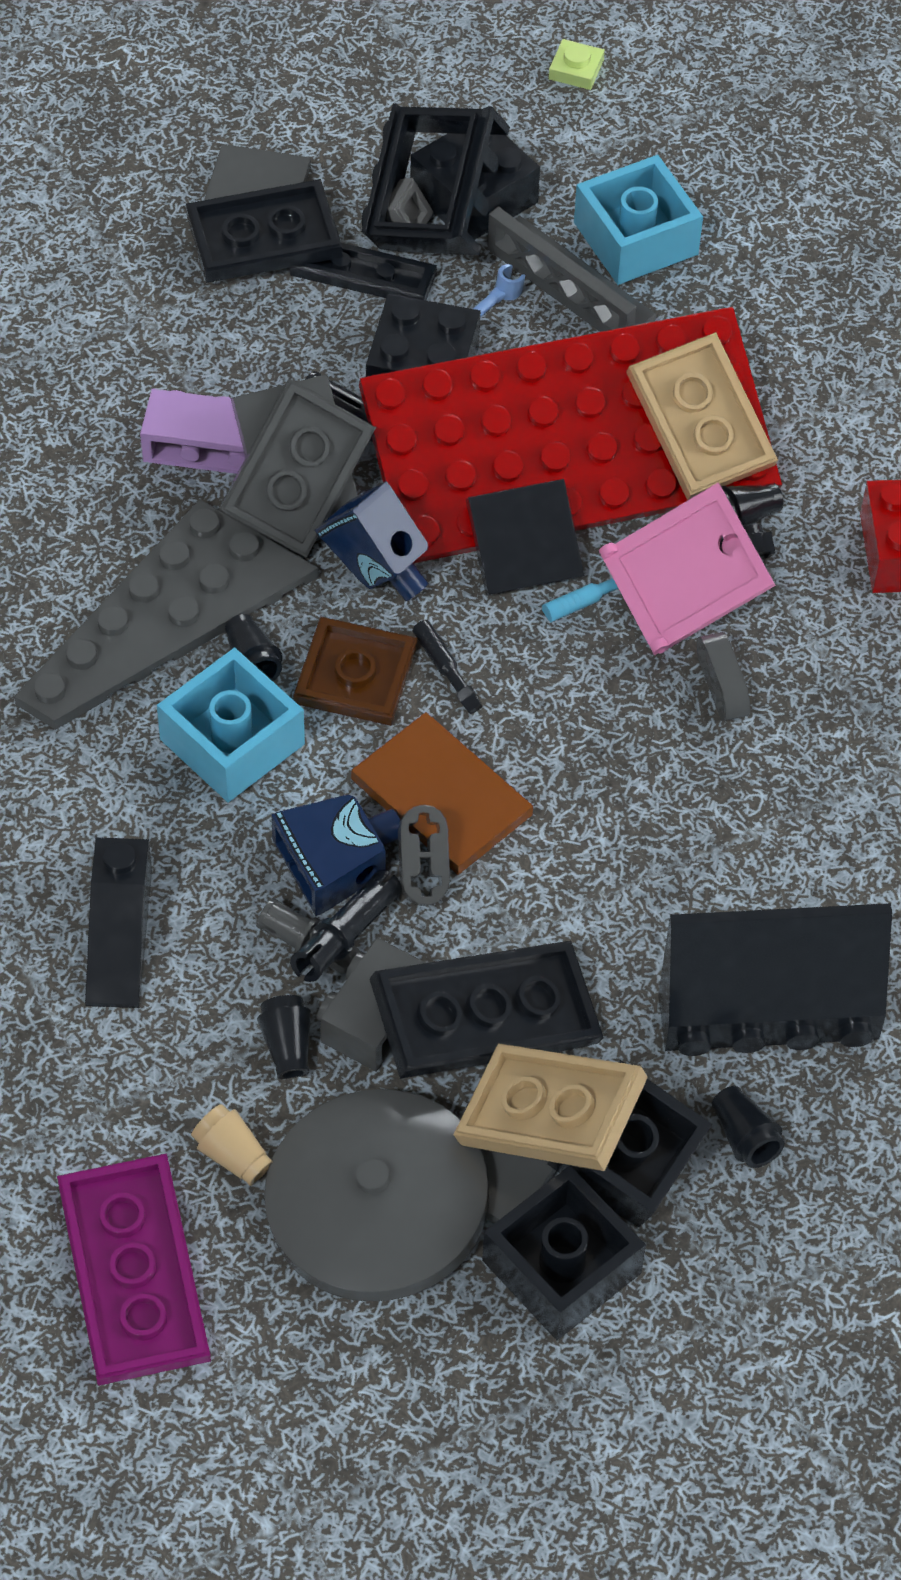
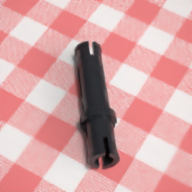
(336, 935)

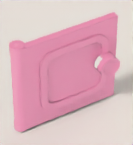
(679, 576)

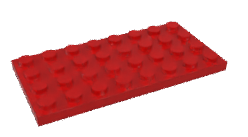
(538, 420)

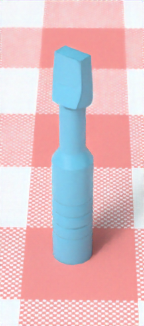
(577, 599)

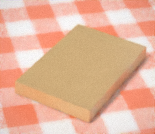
(701, 415)
(551, 1106)

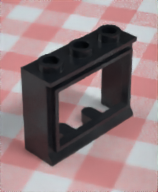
(465, 198)

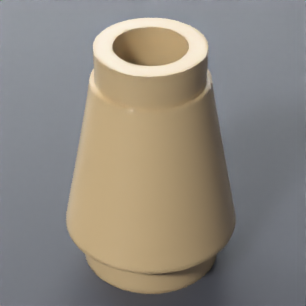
(231, 1144)

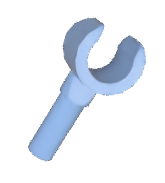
(504, 289)

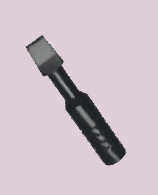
(446, 664)

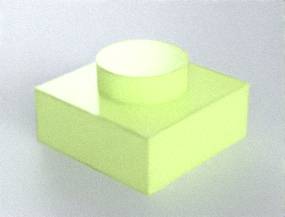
(576, 64)

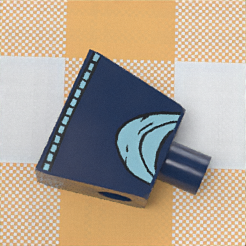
(377, 541)
(333, 847)

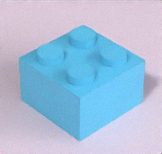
(637, 219)
(231, 724)

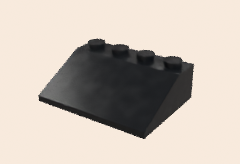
(775, 978)

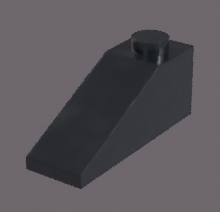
(118, 922)

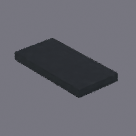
(463, 1007)

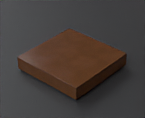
(355, 671)

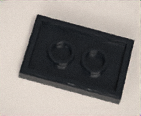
(263, 230)

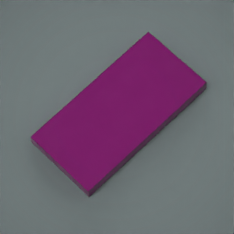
(133, 1269)

